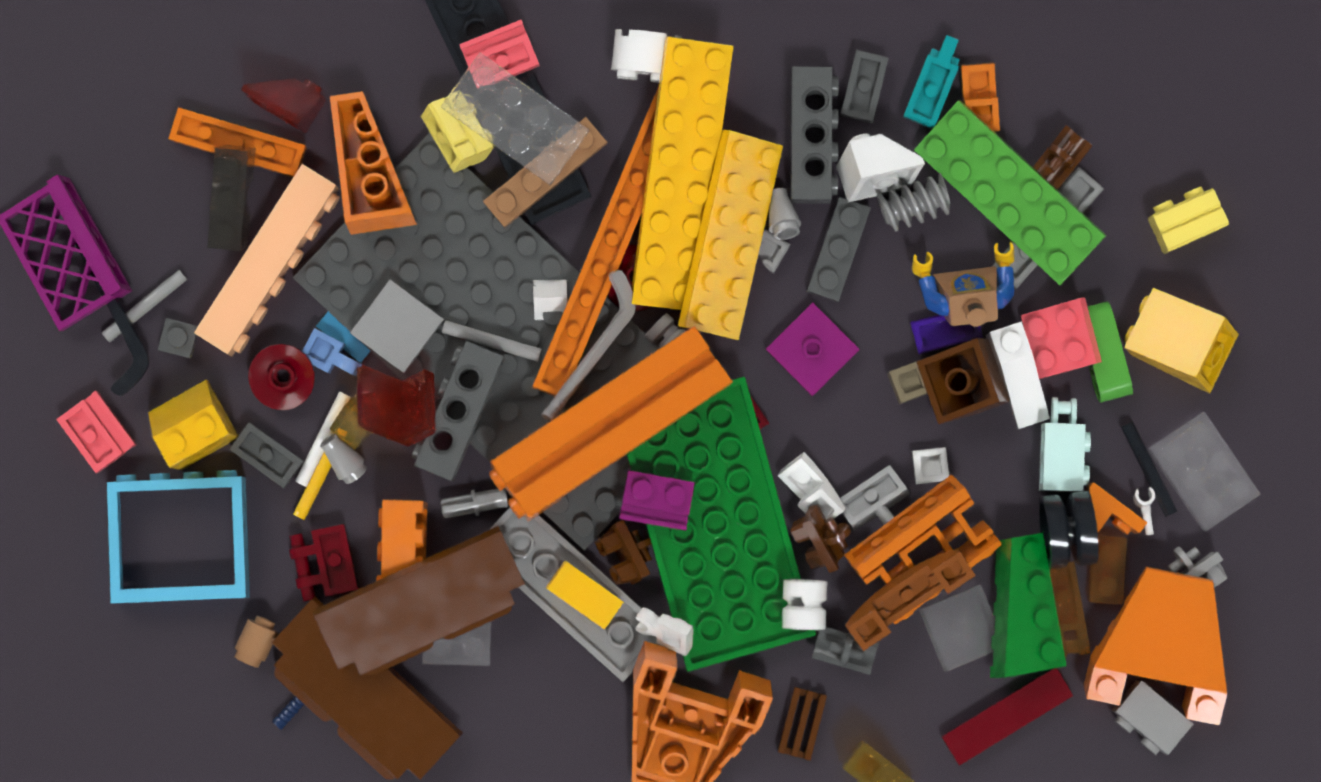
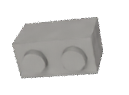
(1151, 717)

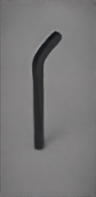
(140, 356)

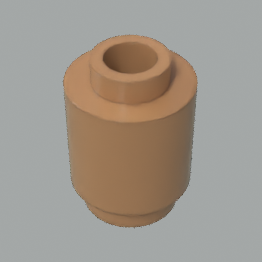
(255, 641)

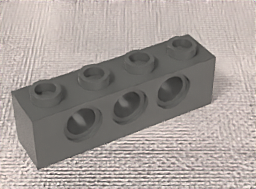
(804, 187)
(487, 366)

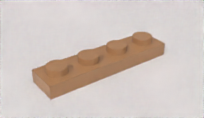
(526, 188)

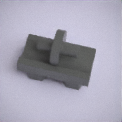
(843, 650)

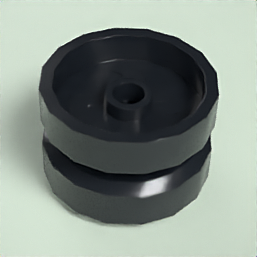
(1069, 529)

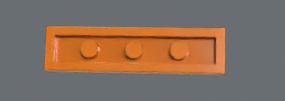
(208, 132)

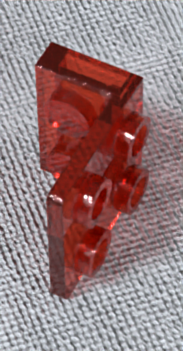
(396, 408)

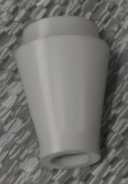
(782, 216)
(344, 460)

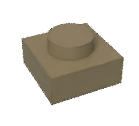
(907, 383)

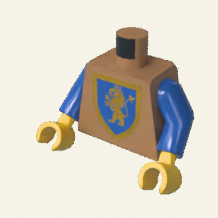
(968, 294)

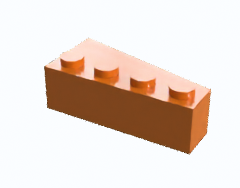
(367, 177)
(402, 535)

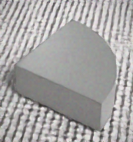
(772, 251)

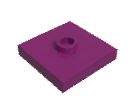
(812, 349)

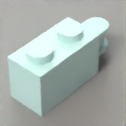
(1064, 450)

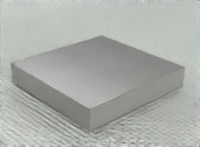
(397, 326)

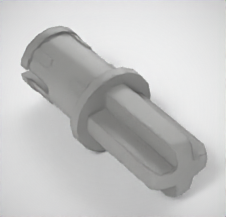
(474, 503)

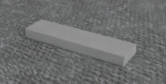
(1081, 192)

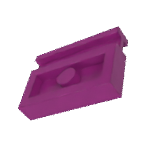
(656, 500)

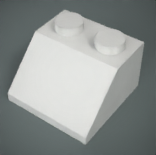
(875, 166)

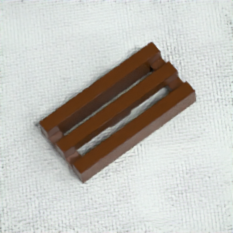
(802, 723)

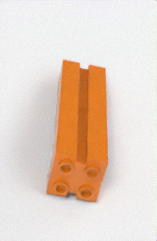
(608, 424)

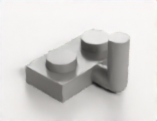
(874, 498)

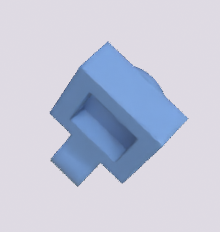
(326, 353)

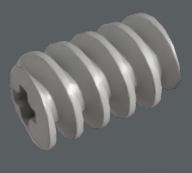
(914, 202)

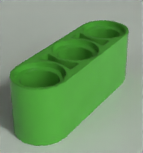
(1111, 376)

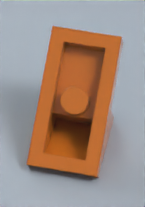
(1106, 506)

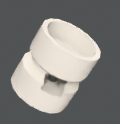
(804, 604)

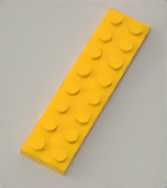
(679, 167)

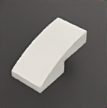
(811, 486)

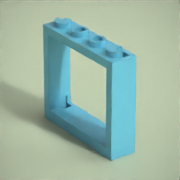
(190, 480)

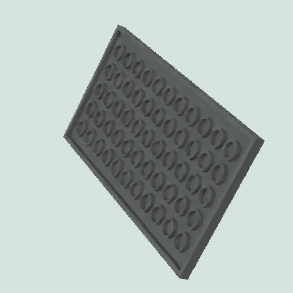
(482, 278)

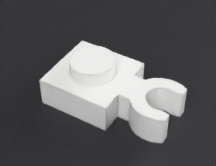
(669, 631)

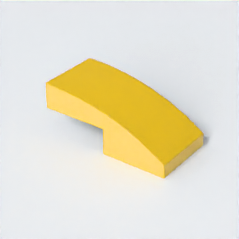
(584, 594)

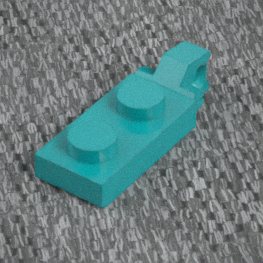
(933, 84)

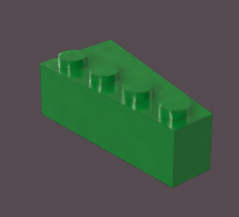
(1024, 610)

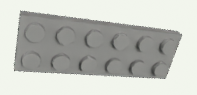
(538, 556)

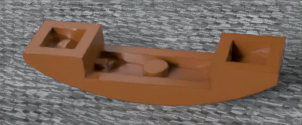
(905, 593)

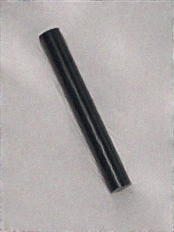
(1149, 469)

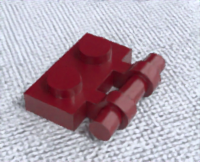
(333, 559)

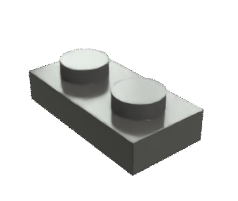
(864, 86)
(266, 455)

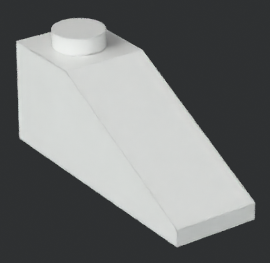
(1019, 374)

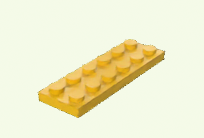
(730, 235)

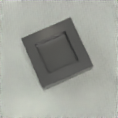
(178, 338)

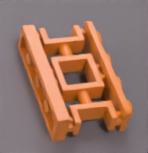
(917, 525)

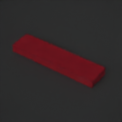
(1007, 716)

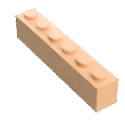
(267, 261)

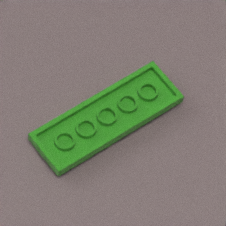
(1010, 192)

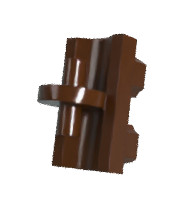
(1062, 157)
(826, 537)
(630, 551)

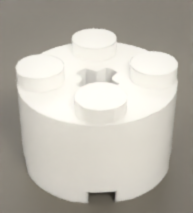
(638, 54)

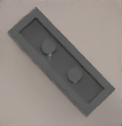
(838, 249)

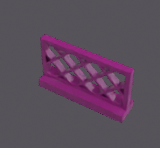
(83, 232)

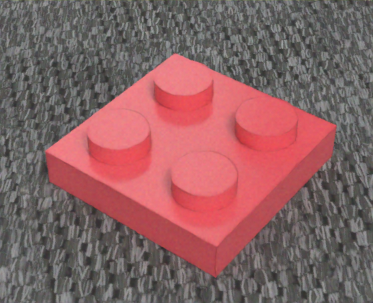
(1061, 338)

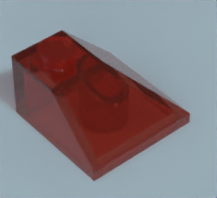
(288, 100)

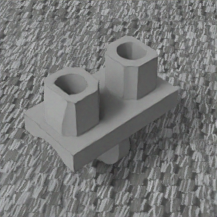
(1208, 566)

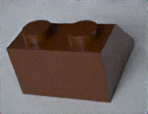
(963, 381)

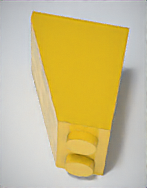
(1181, 339)
(191, 426)

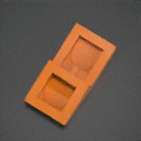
(979, 92)

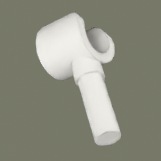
(1145, 509)

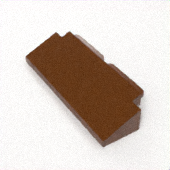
(421, 604)
(375, 714)

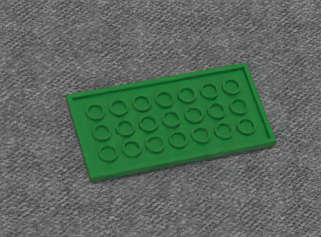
(736, 549)

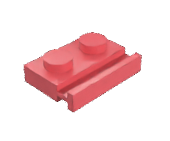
(506, 47)
(96, 432)

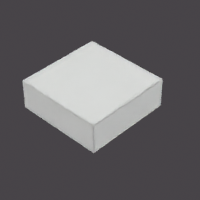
(930, 465)

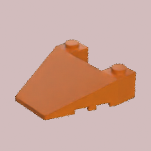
(1164, 635)
(685, 731)

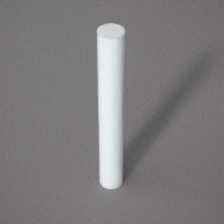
(316, 451)

